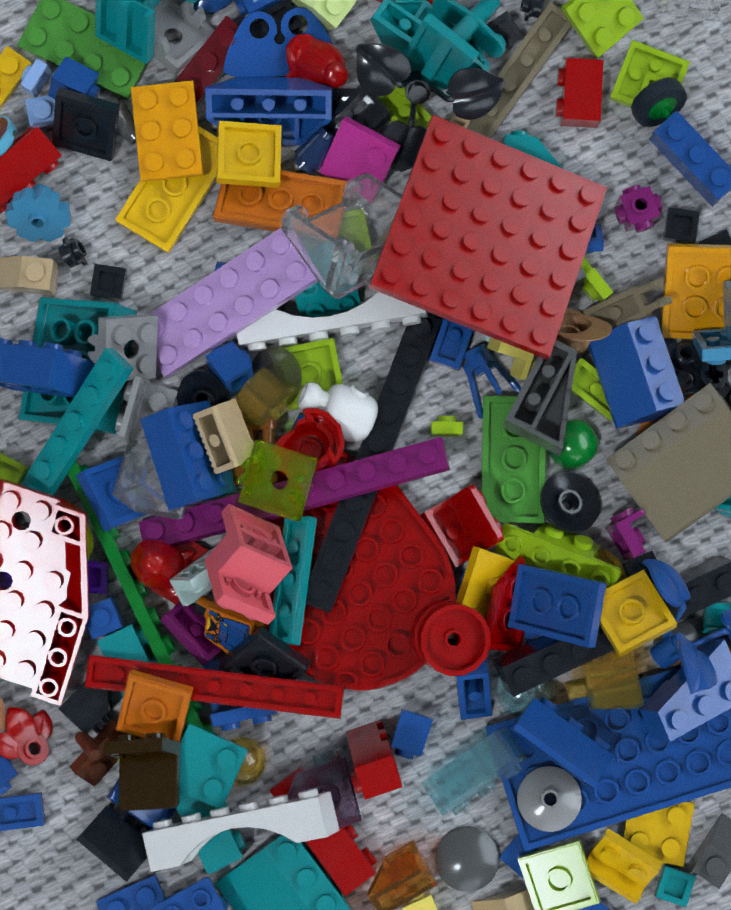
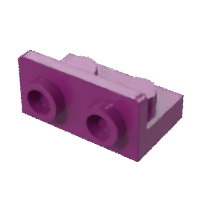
(627, 539)

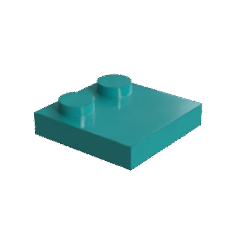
(208, 765)

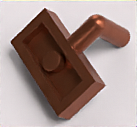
(92, 763)

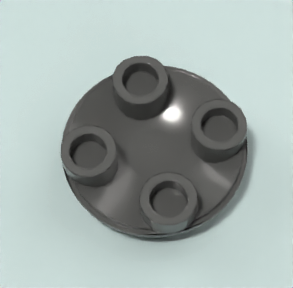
(467, 859)

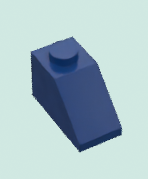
(474, 693)

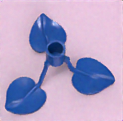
(696, 665)

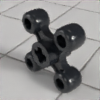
(699, 370)

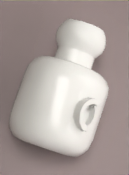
(346, 404)

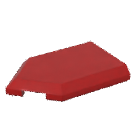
(498, 612)

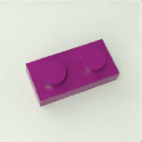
(190, 630)

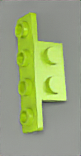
(558, 552)

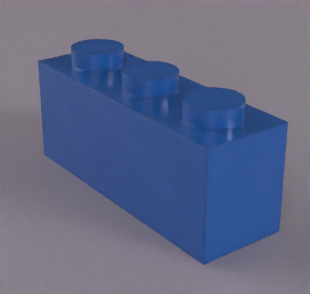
(693, 158)

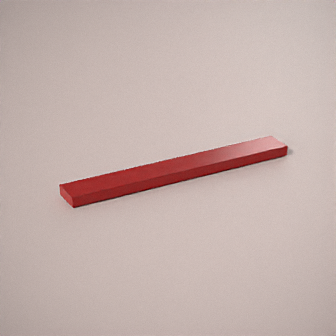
(225, 687)

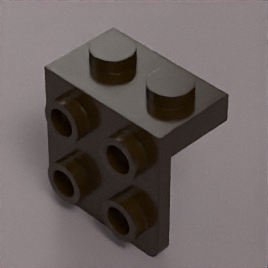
(147, 771)

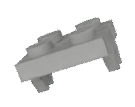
(191, 26)
(118, 330)

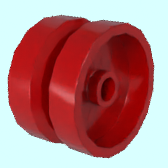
(454, 655)

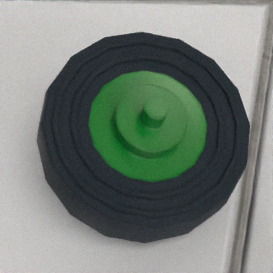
(658, 102)

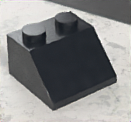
(116, 841)

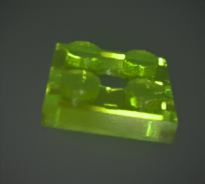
(257, 484)

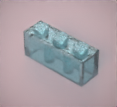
(475, 772)

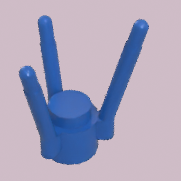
(480, 361)

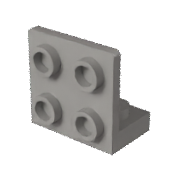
(143, 401)

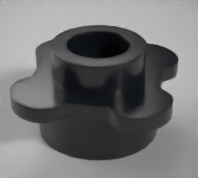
(531, 8)
(72, 252)

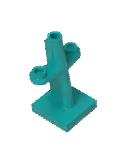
(128, 26)
(447, 49)

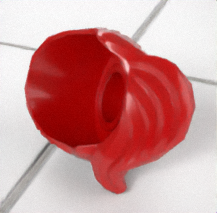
(315, 61)
(158, 562)

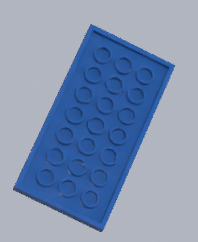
(643, 770)

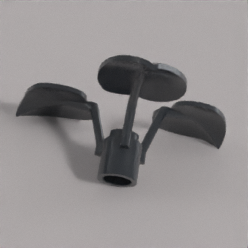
(384, 67)

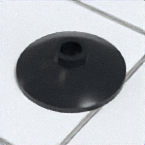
(199, 385)
(578, 493)

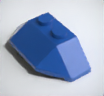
(289, 102)

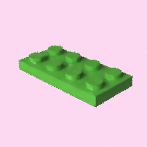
(67, 30)
(510, 467)

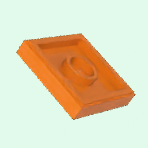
(154, 706)

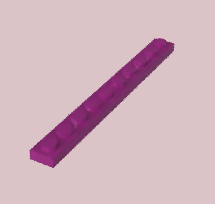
(326, 487)

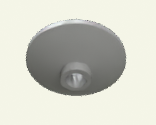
(532, 793)

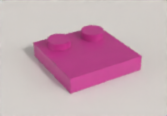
(359, 151)

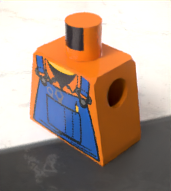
(224, 626)

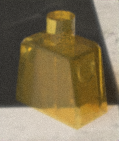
(608, 683)

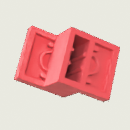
(247, 564)

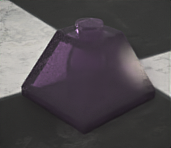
(334, 778)

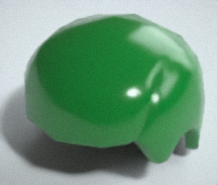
(579, 445)

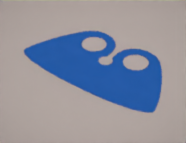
(263, 56)

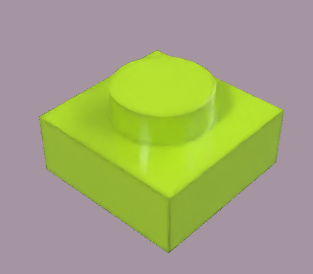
(446, 427)

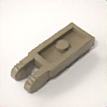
(629, 305)

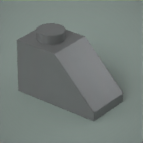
(713, 856)

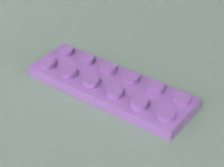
(229, 301)

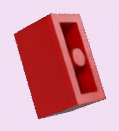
(581, 92)

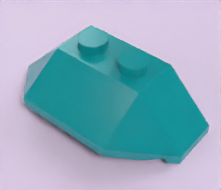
(399, 20)

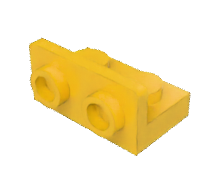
(622, 865)

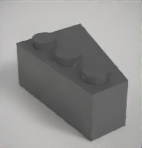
(544, 400)

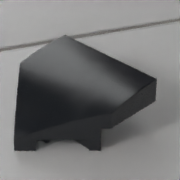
(358, 106)

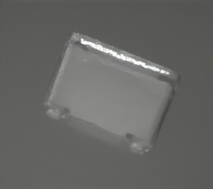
(347, 238)

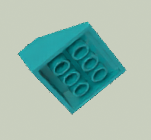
(70, 325)
(282, 878)

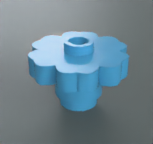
(38, 213)

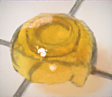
(253, 764)

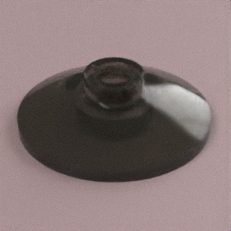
(282, 365)

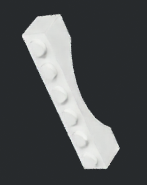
(287, 328)
(299, 819)

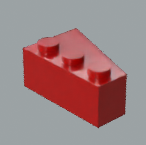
(373, 760)

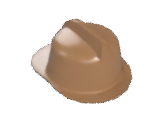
(580, 329)

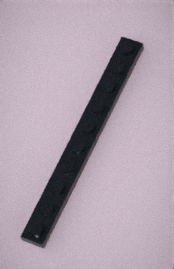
(353, 512)

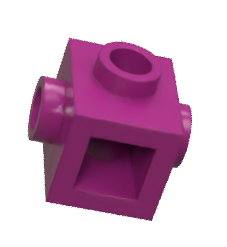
(632, 217)

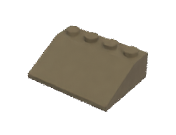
(680, 463)

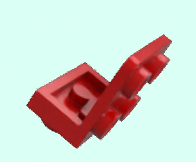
(463, 523)

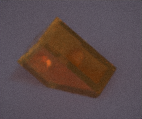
(401, 878)

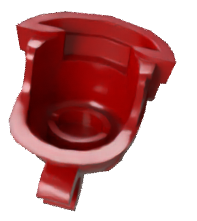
(315, 436)

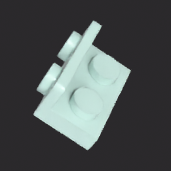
(192, 581)

